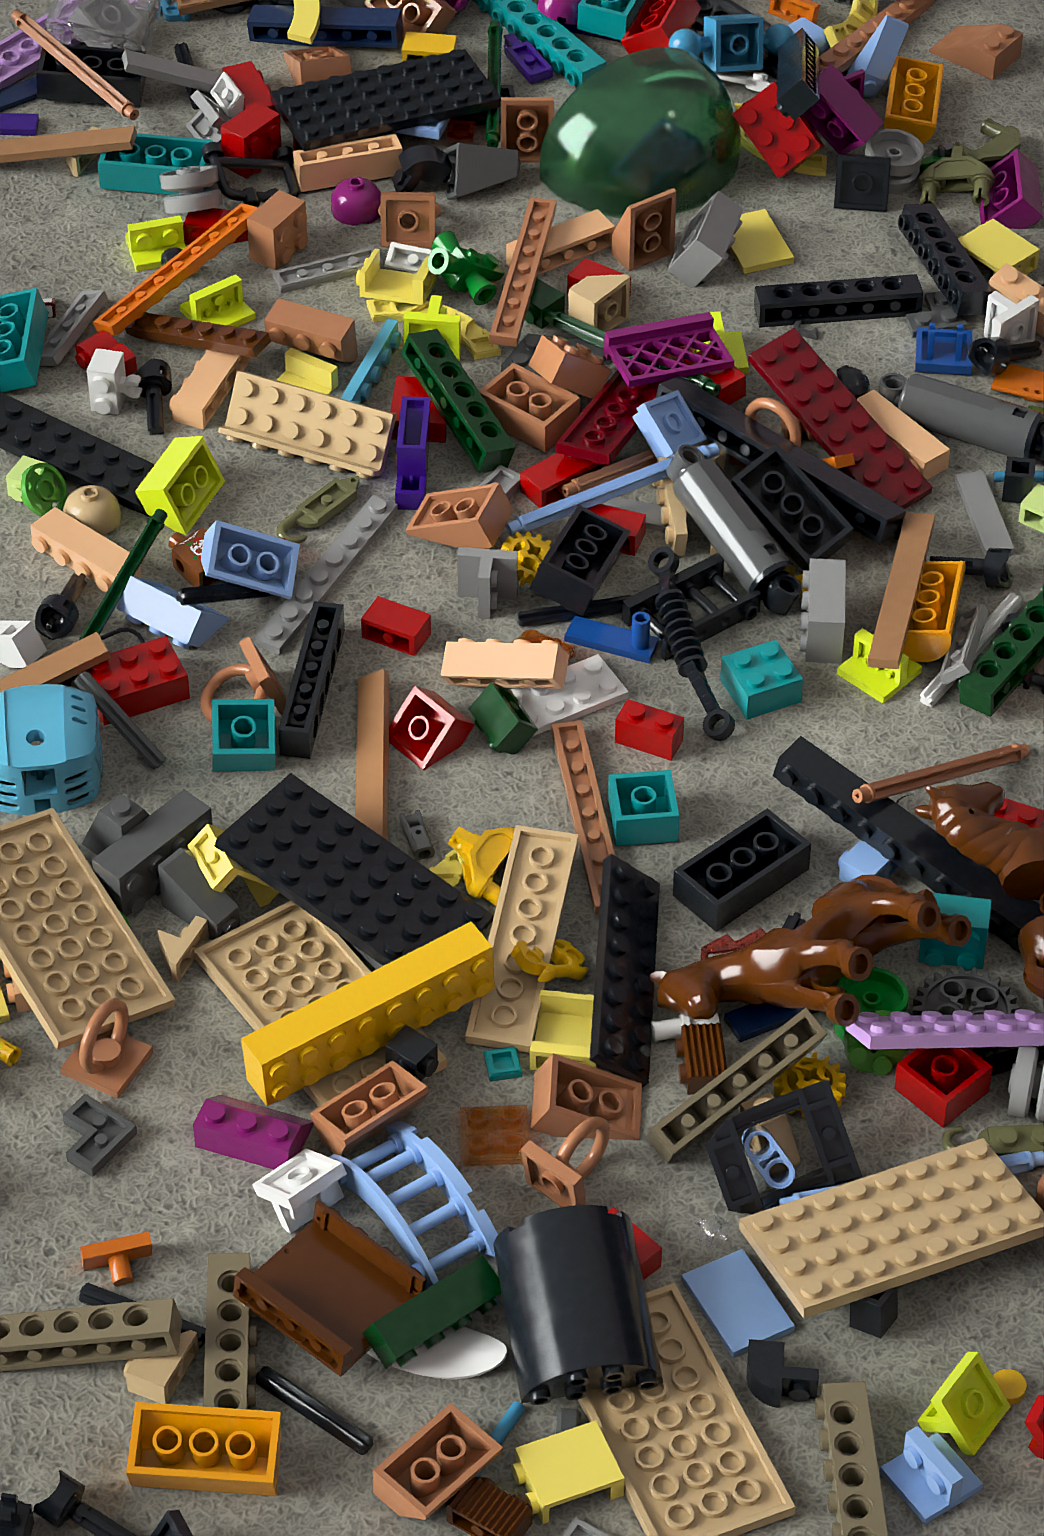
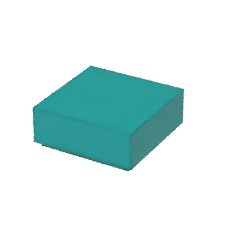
(502, 1064)

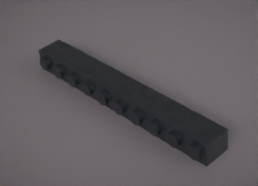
(797, 75)
(747, 440)
(900, 837)

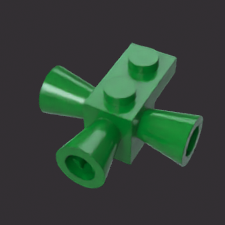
(464, 268)

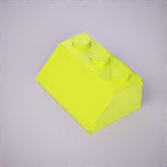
(181, 483)

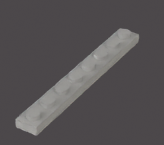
(325, 574)

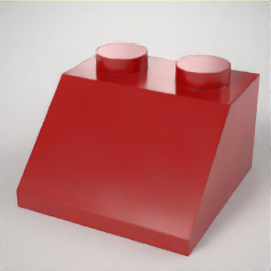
(428, 728)

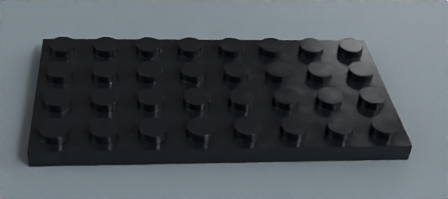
(384, 99)
(346, 873)

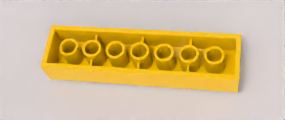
(368, 1013)

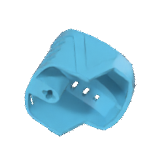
(71, 744)

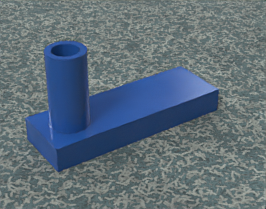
(632, 644)

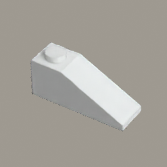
(19, 644)

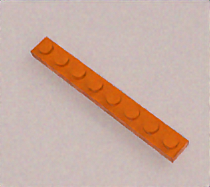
(175, 271)

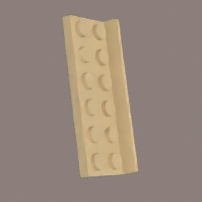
(309, 425)

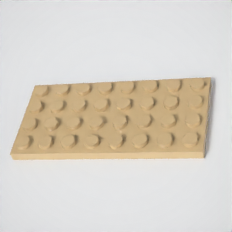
(66, 934)
(282, 966)
(893, 1227)
(687, 1442)

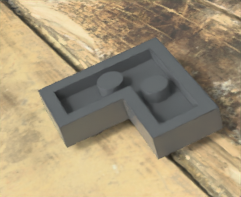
(939, 313)
(102, 1133)

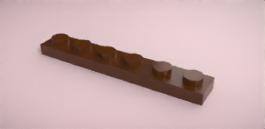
(199, 334)

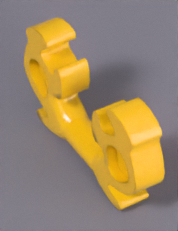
(565, 956)

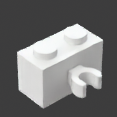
(109, 382)

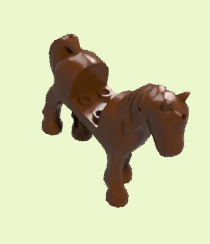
(1004, 846)
(802, 964)

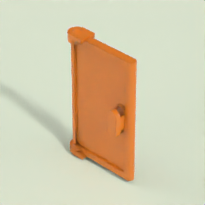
(1021, 382)

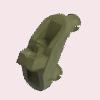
(1004, 142)
(956, 175)

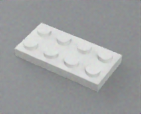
(586, 689)

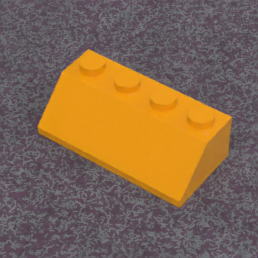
(205, 1449)

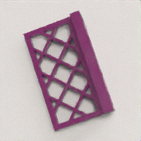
(666, 337)

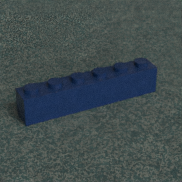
(337, 26)

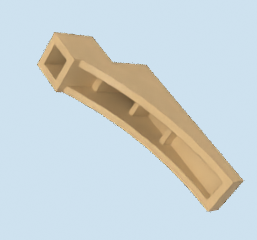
(673, 512)

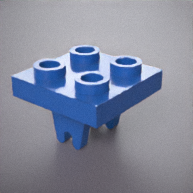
(943, 350)

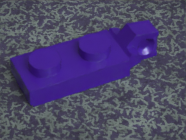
(526, 59)

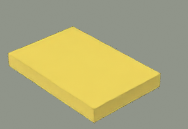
(759, 244)

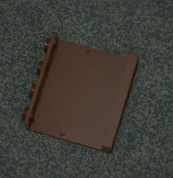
(329, 1288)

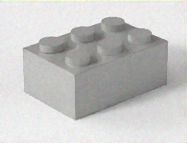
(706, 240)
(824, 611)

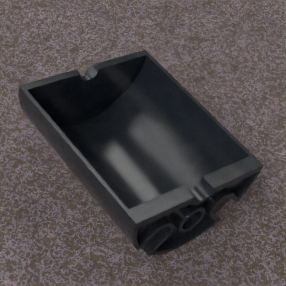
(576, 1304)

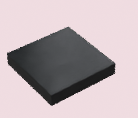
(862, 182)

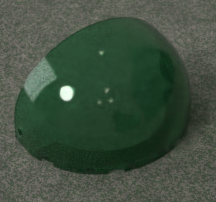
(642, 130)

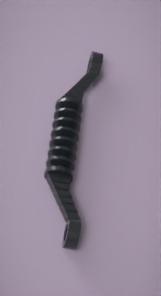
(684, 641)

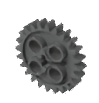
(949, 995)

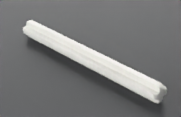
(992, 626)

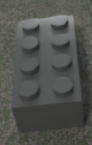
(131, 863)

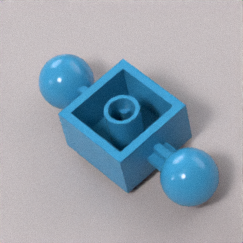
(718, 39)

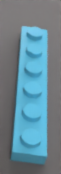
(371, 366)

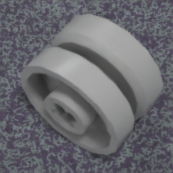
(905, 155)
(190, 184)
(1026, 1084)

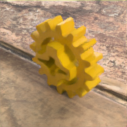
(530, 554)
(808, 1072)

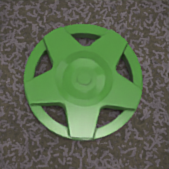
(39, 489)

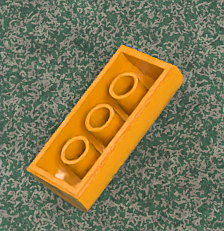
(914, 97)
(935, 611)

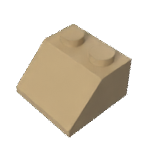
(600, 300)

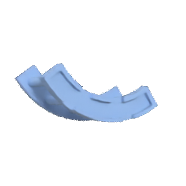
(440, 1174)

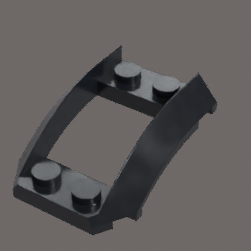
(827, 1133)

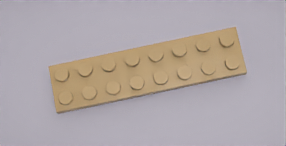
(526, 911)

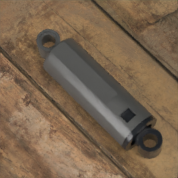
(967, 415)
(734, 529)

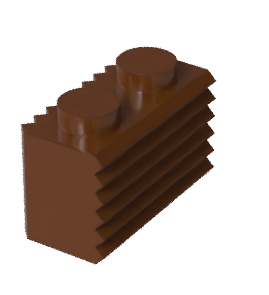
(702, 1055)
(487, 1511)

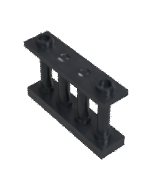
(690, 581)

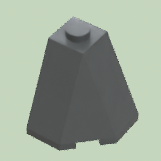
(478, 168)
(112, 823)
(189, 895)

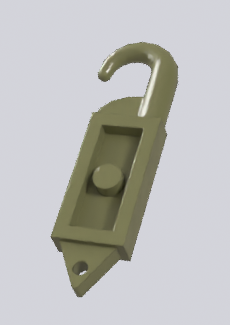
(320, 507)
(1005, 1139)

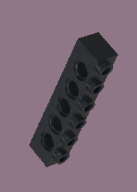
(945, 259)
(838, 300)
(311, 680)

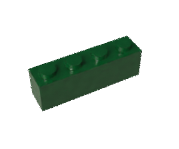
(433, 1312)

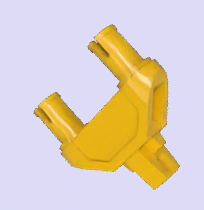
(482, 859)

